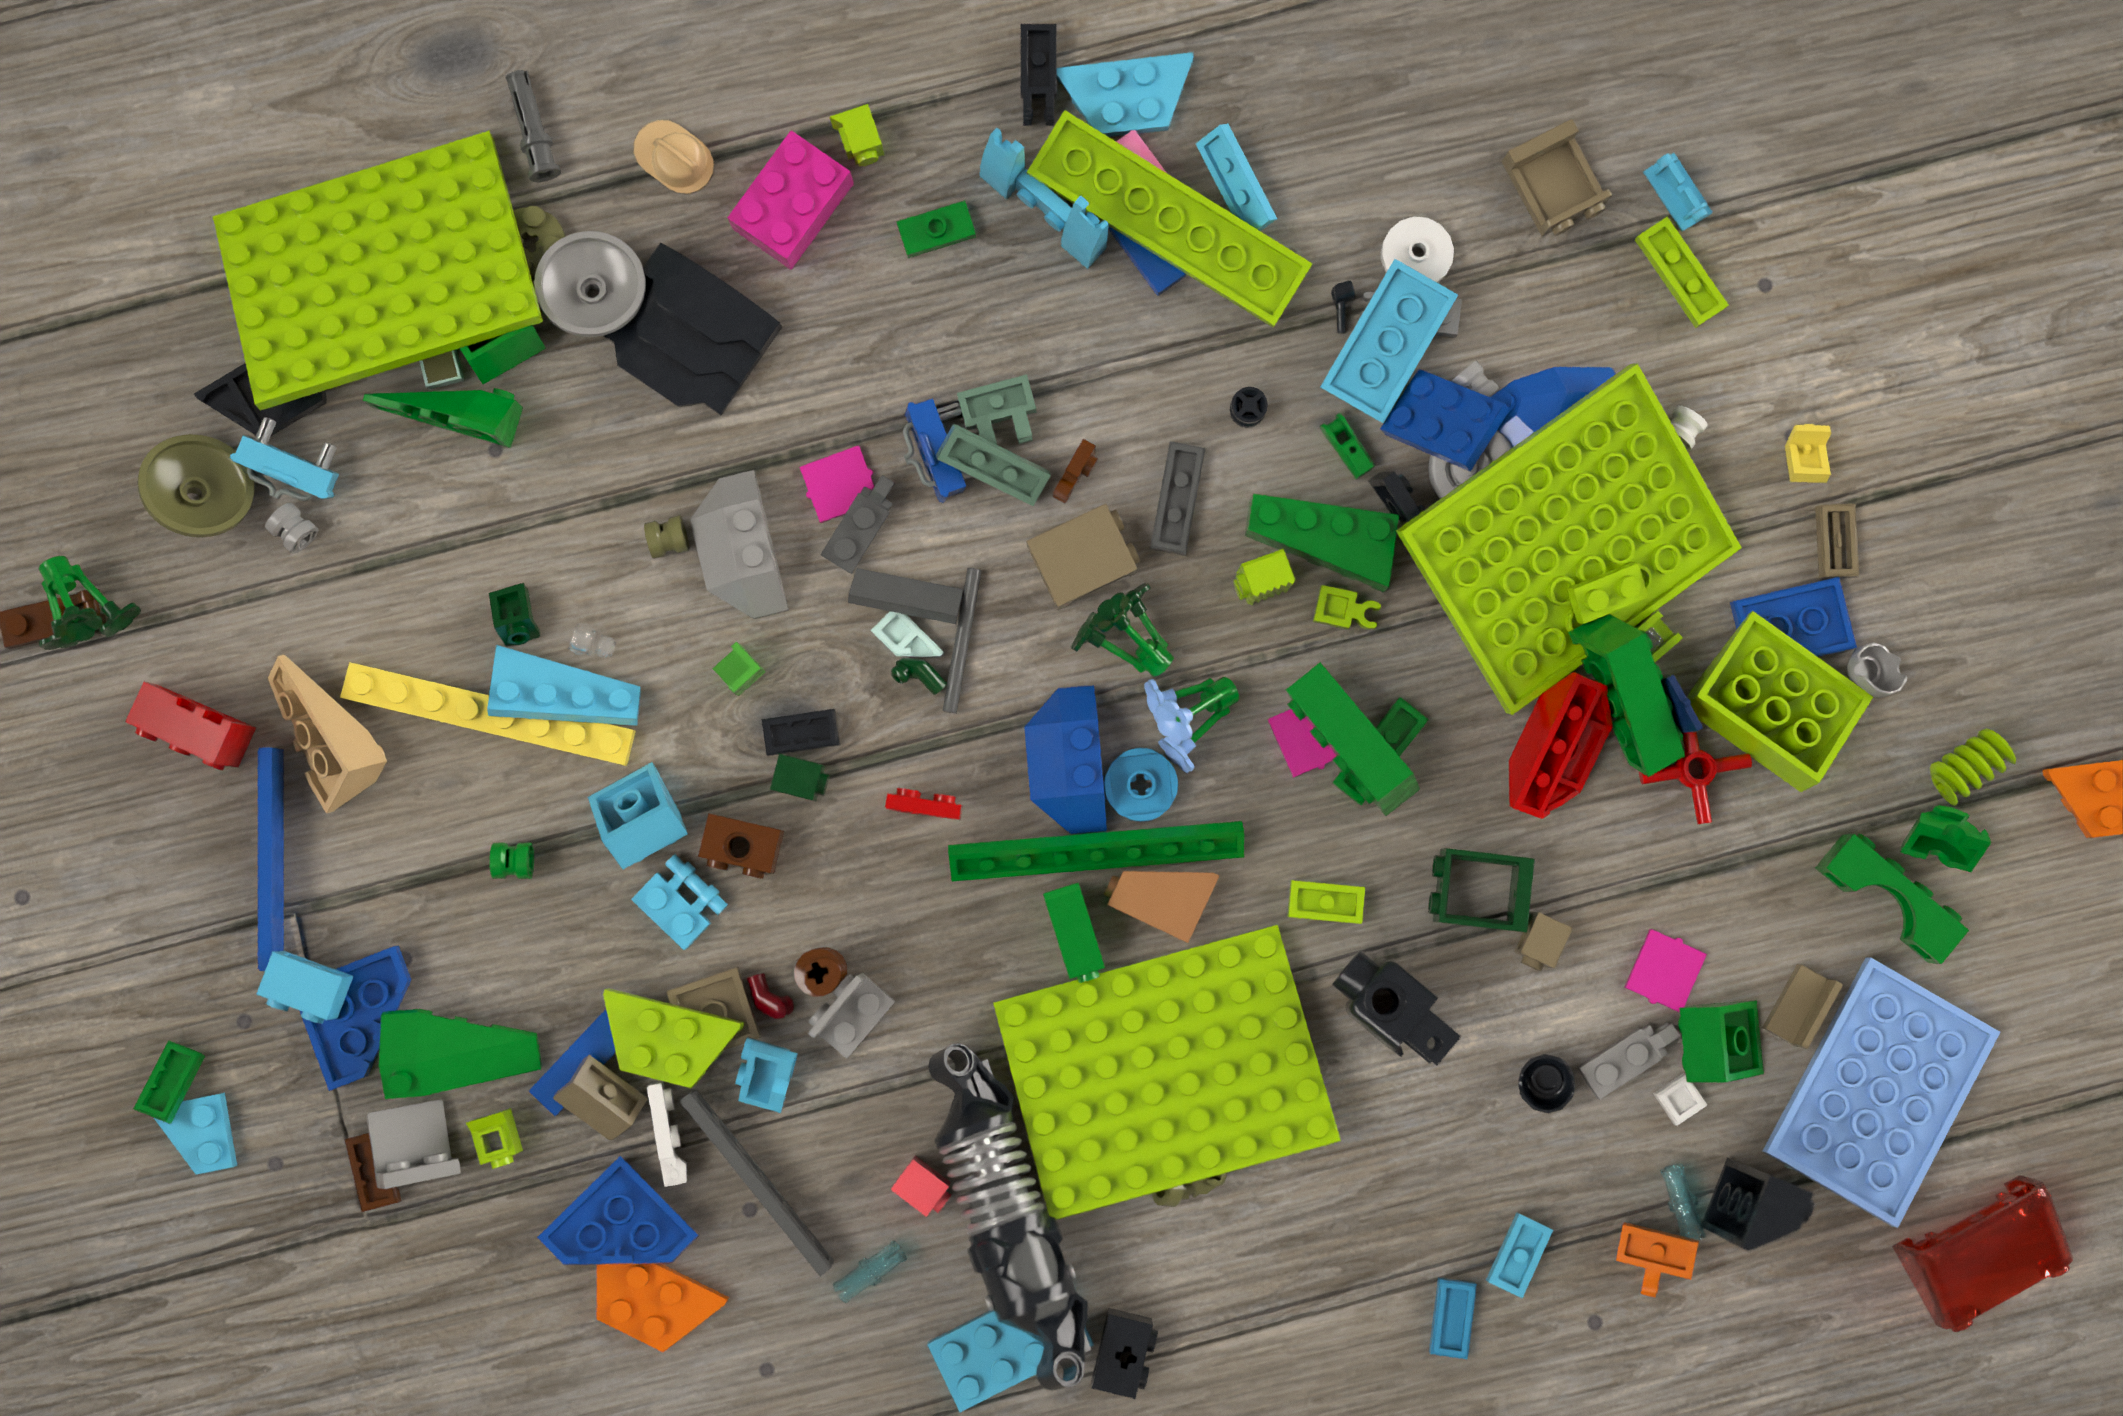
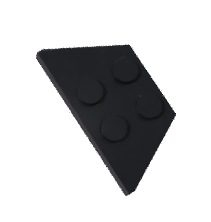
(234, 399)

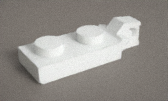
(666, 1135)

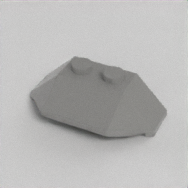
(738, 547)

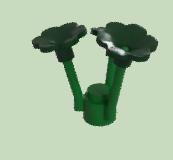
(1113, 612)
(78, 624)

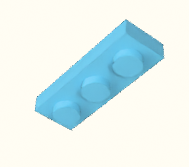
(1235, 177)

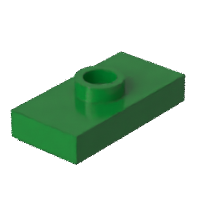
(936, 229)
(169, 1082)

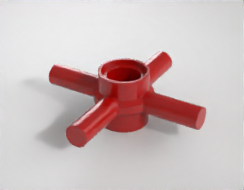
(1709, 769)

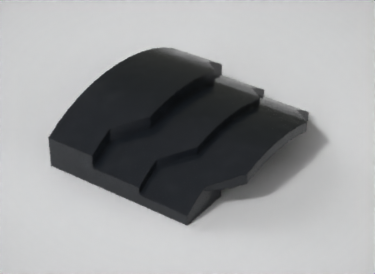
(692, 334)

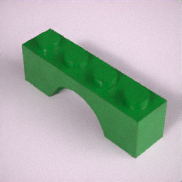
(1927, 926)

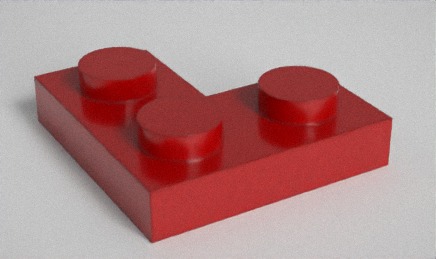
(910, 802)

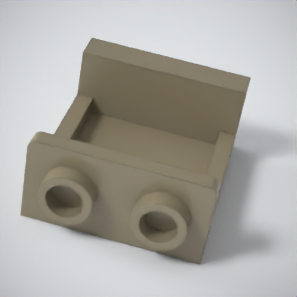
(1555, 180)
(1083, 555)

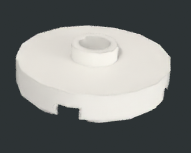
(1424, 234)

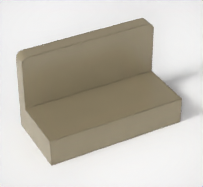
(1802, 1007)
(601, 1098)

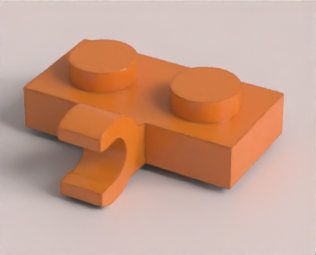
(1657, 1253)

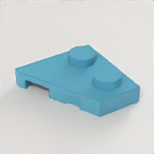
(203, 1134)

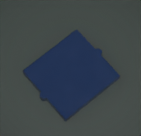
(1682, 710)

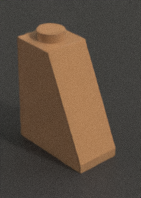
(1163, 899)

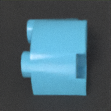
(765, 1074)

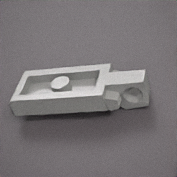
(1626, 1058)

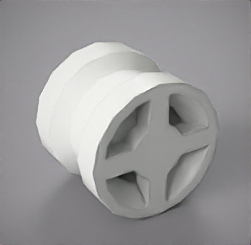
(1688, 425)

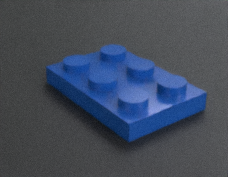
(1445, 419)

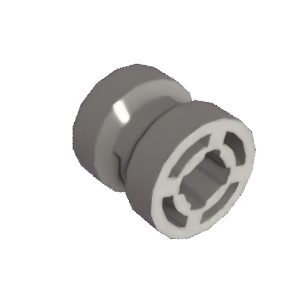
(1474, 379)
(291, 528)

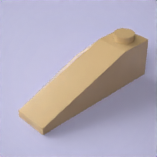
(336, 745)

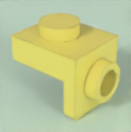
(1808, 453)

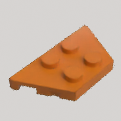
(2092, 795)
(653, 1302)

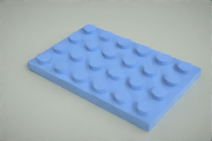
(1881, 1092)

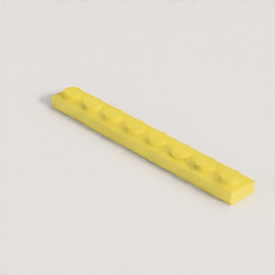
(470, 711)

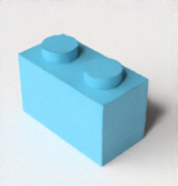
(304, 986)

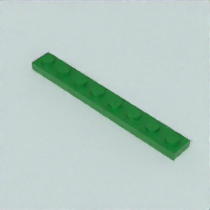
(1096, 851)

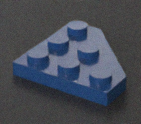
(351, 1042)
(618, 1223)

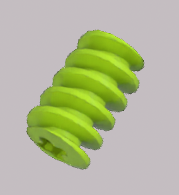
(1969, 763)

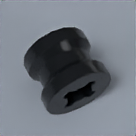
(1253, 401)

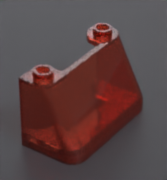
(1988, 1255)

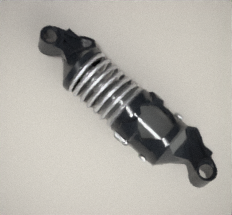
(1010, 1233)

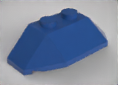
(1067, 760)

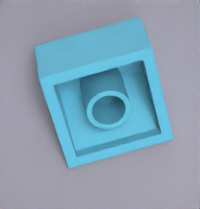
(637, 816)

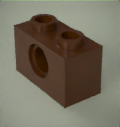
(718, 841)

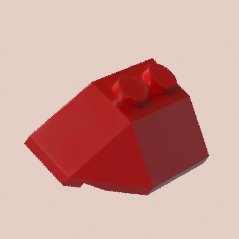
(1559, 745)

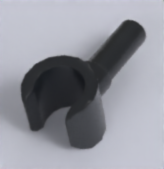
(1340, 294)

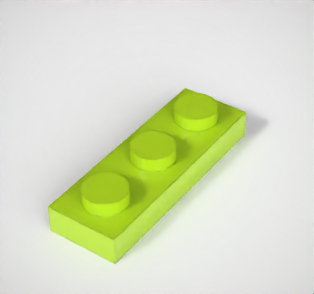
(1681, 272)

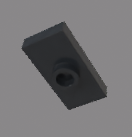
(800, 732)

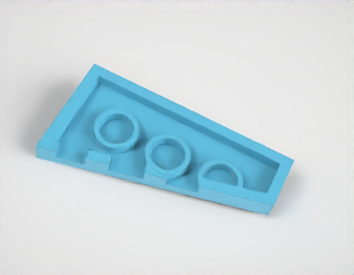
(554, 691)

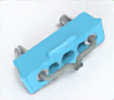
(286, 467)

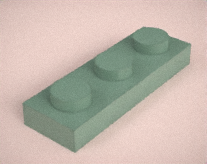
(993, 464)

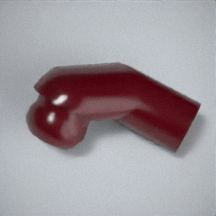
(766, 1001)

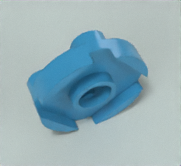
(1128, 801)

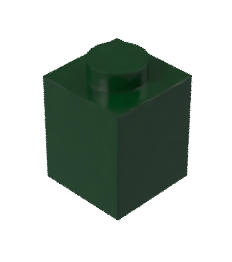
(799, 778)

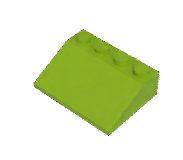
(1778, 702)

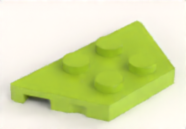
(665, 1038)

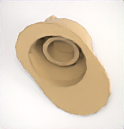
(673, 156)

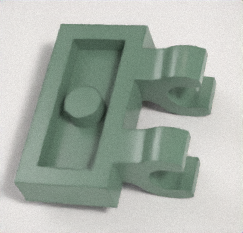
(999, 403)

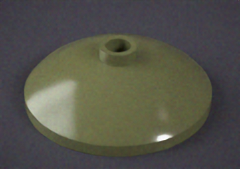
(199, 467)

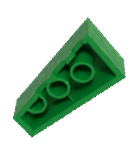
(1330, 536)
(1643, 716)
(1353, 739)

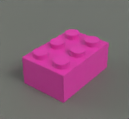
(791, 200)

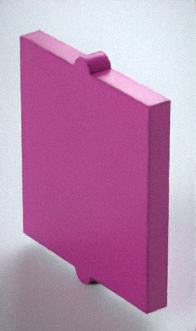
(836, 482)
(1297, 744)
(1665, 970)

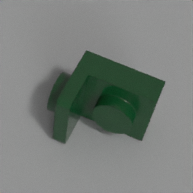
(513, 615)

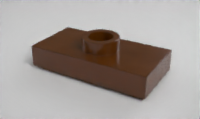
(364, 1175)

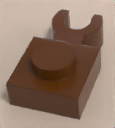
(1080, 464)

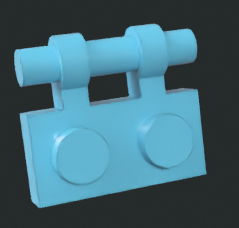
(672, 910)

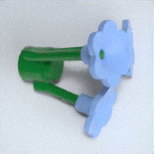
(1175, 721)

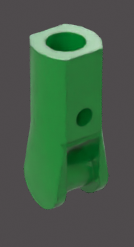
(1351, 451)

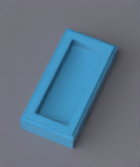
(1452, 1318)

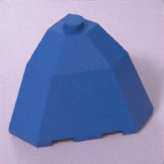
(1545, 395)

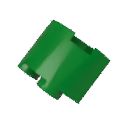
(1948, 836)

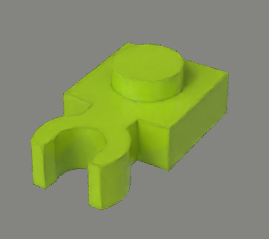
(1339, 608)

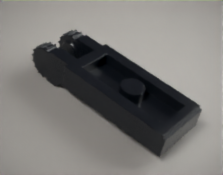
(1038, 69)

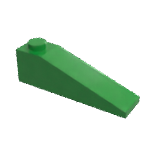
(468, 412)
(438, 1054)

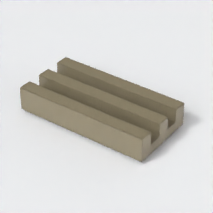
(1823, 541)

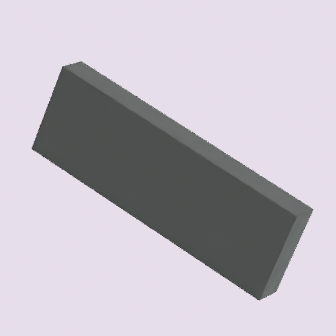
(1177, 498)
(905, 596)

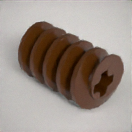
(816, 985)

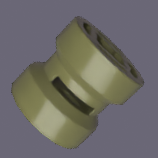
(666, 536)

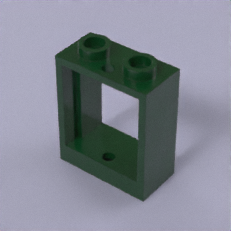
(1518, 896)

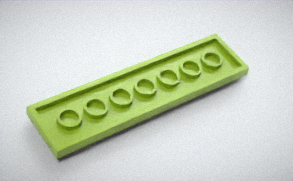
(1169, 219)

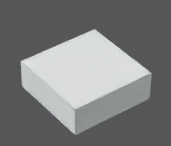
(1680, 1099)

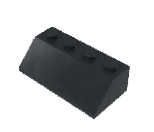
(1755, 1207)

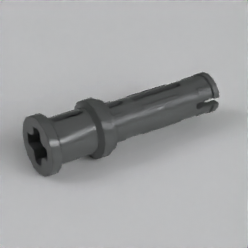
(535, 141)

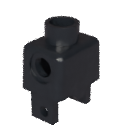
(1409, 1015)

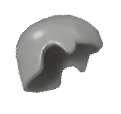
(1876, 670)

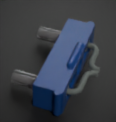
(929, 435)

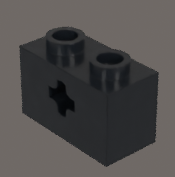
(1119, 1331)

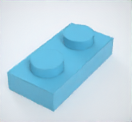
(1519, 1255)

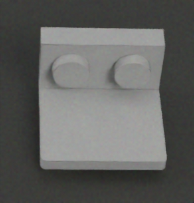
(852, 1014)
(410, 1144)

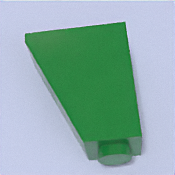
(1074, 932)

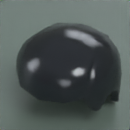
(1546, 1083)

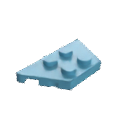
(1128, 92)

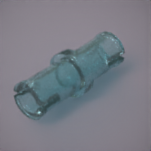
(1683, 1202)
(869, 1271)

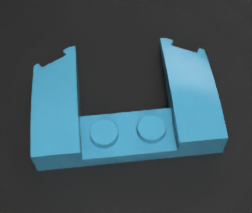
(1005, 171)

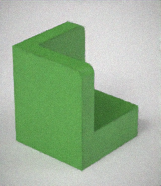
(738, 669)

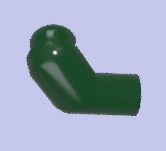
(918, 669)

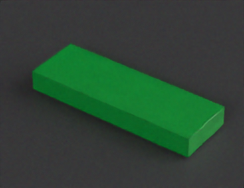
(1399, 729)

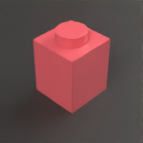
(922, 1187)

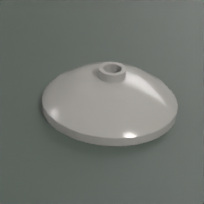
(587, 263)

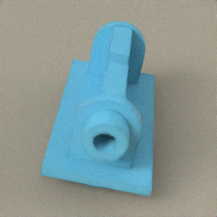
(1677, 191)

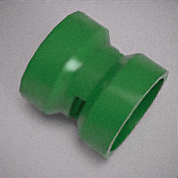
(511, 860)

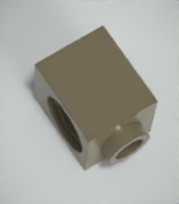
(1542, 941)

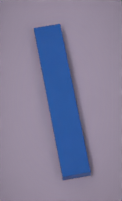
(270, 853)

